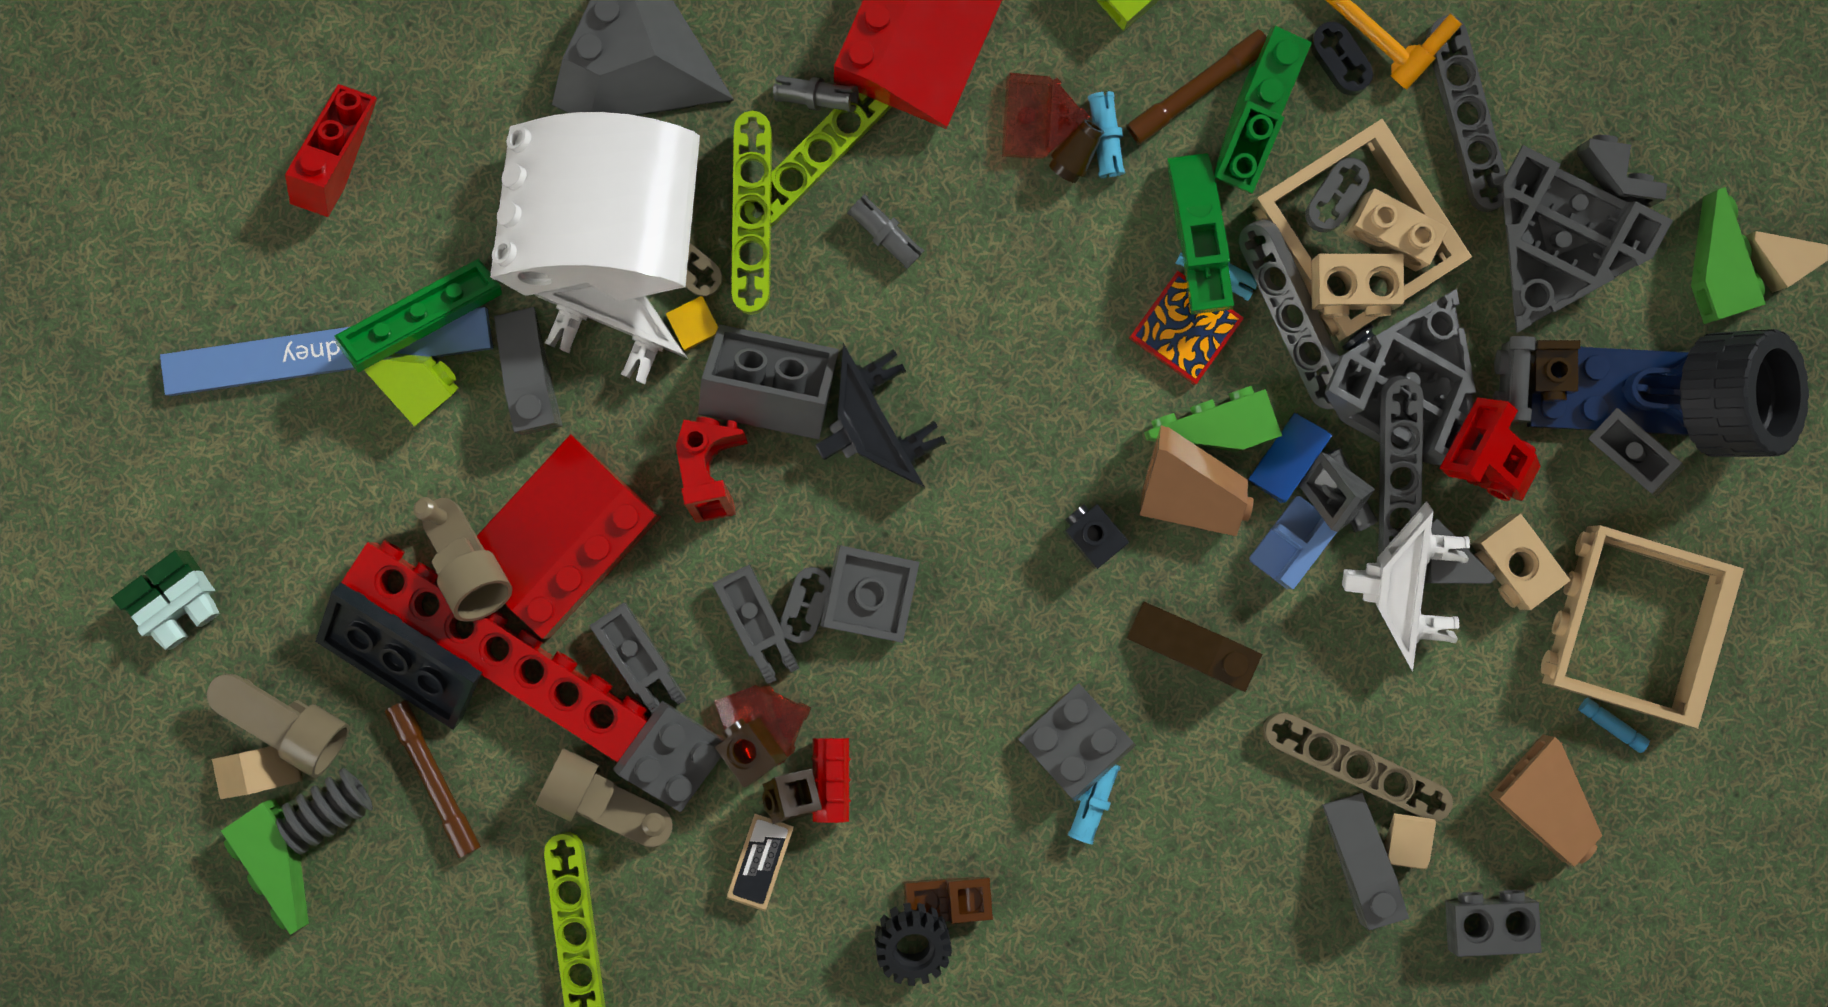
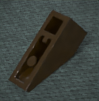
(1194, 646)

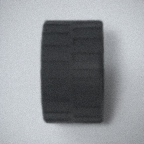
(1744, 393)

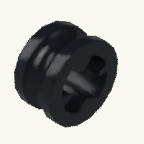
(1359, 338)

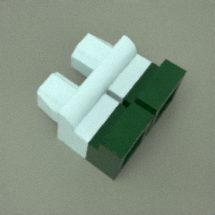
(165, 595)

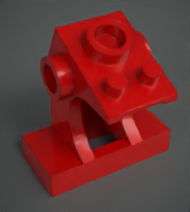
(696, 448)
(1501, 460)

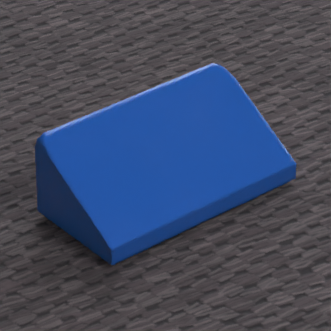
(1289, 458)

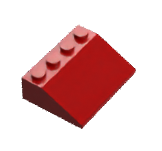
(915, 53)
(564, 535)

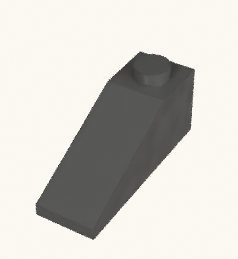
(526, 373)
(1365, 863)

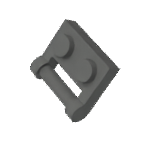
(1514, 368)

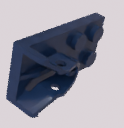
(1635, 381)

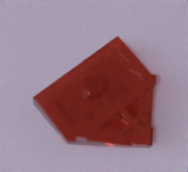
(1037, 116)
(777, 712)

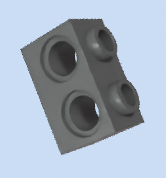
(1491, 935)

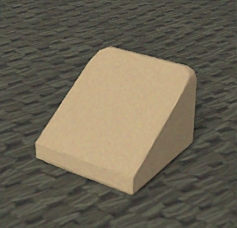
(1410, 841)

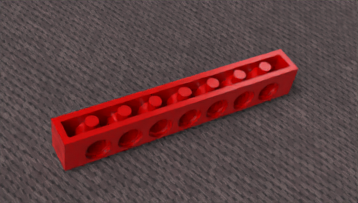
(370, 577)

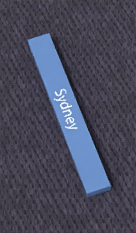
(303, 356)

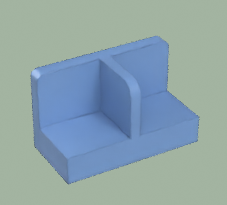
(1293, 543)

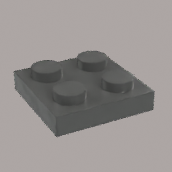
(869, 593)
(1077, 742)
(670, 756)

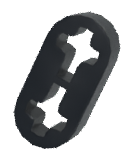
(1349, 53)

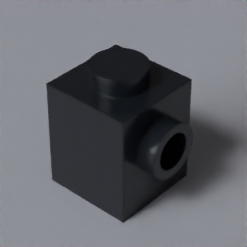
(1094, 535)

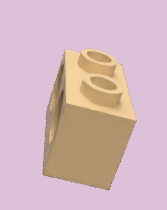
(1395, 229)
(1356, 273)

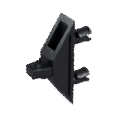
(864, 427)

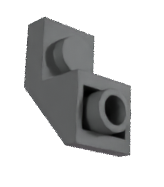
(1609, 166)

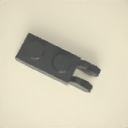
(754, 619)
(635, 655)

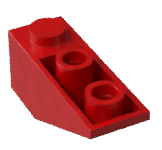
(329, 151)

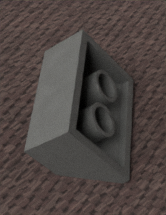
(767, 381)

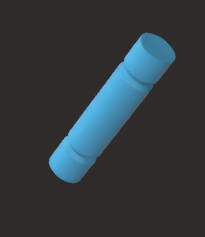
(1614, 725)

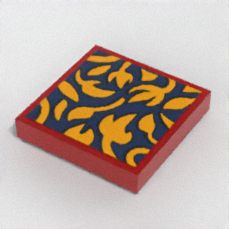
(1181, 339)

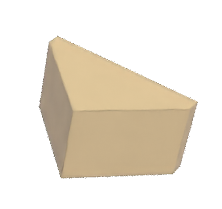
(1784, 259)
(253, 772)

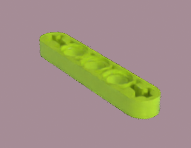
(814, 171)
(751, 192)
(580, 912)

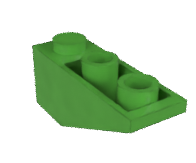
(1722, 268)
(1227, 427)
(271, 863)

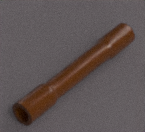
(1162, 113)
(411, 737)

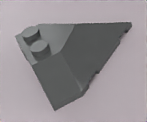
(635, 62)
(1568, 236)
(1428, 351)

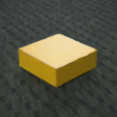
(693, 323)

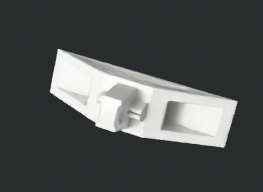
(629, 316)
(1399, 579)

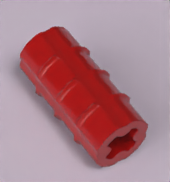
(832, 779)

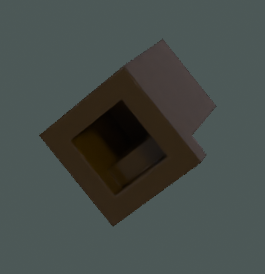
(1540, 376)
(783, 800)

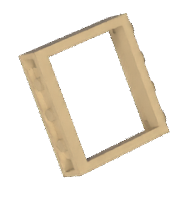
(1409, 188)
(1704, 645)

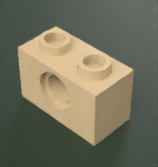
(1541, 571)

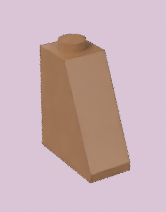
(1193, 487)
(1550, 802)

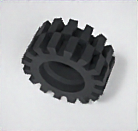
(920, 963)

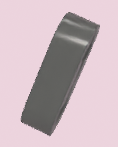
(1329, 190)
(795, 603)

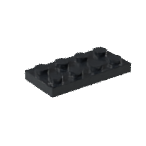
(397, 656)

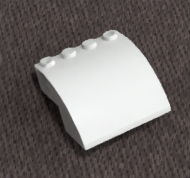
(596, 204)

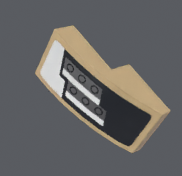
(759, 862)

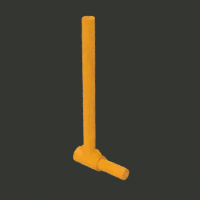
(1408, 62)

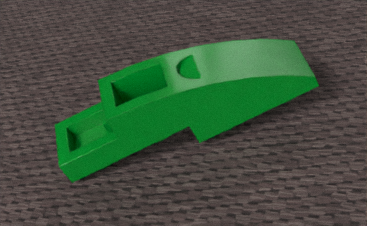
(1260, 109)
(1201, 233)

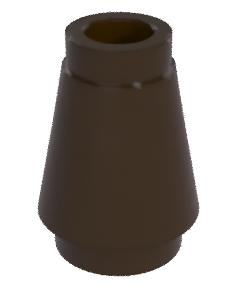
(1076, 152)

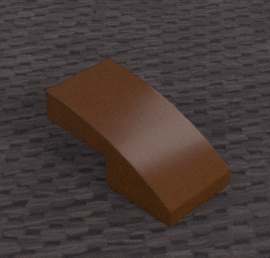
(953, 898)

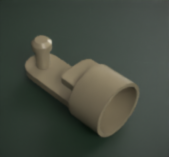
(466, 572)
(301, 733)
(577, 790)

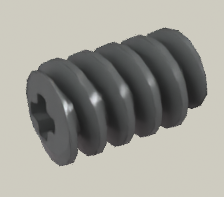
(324, 812)

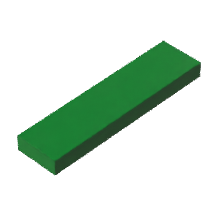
(417, 315)

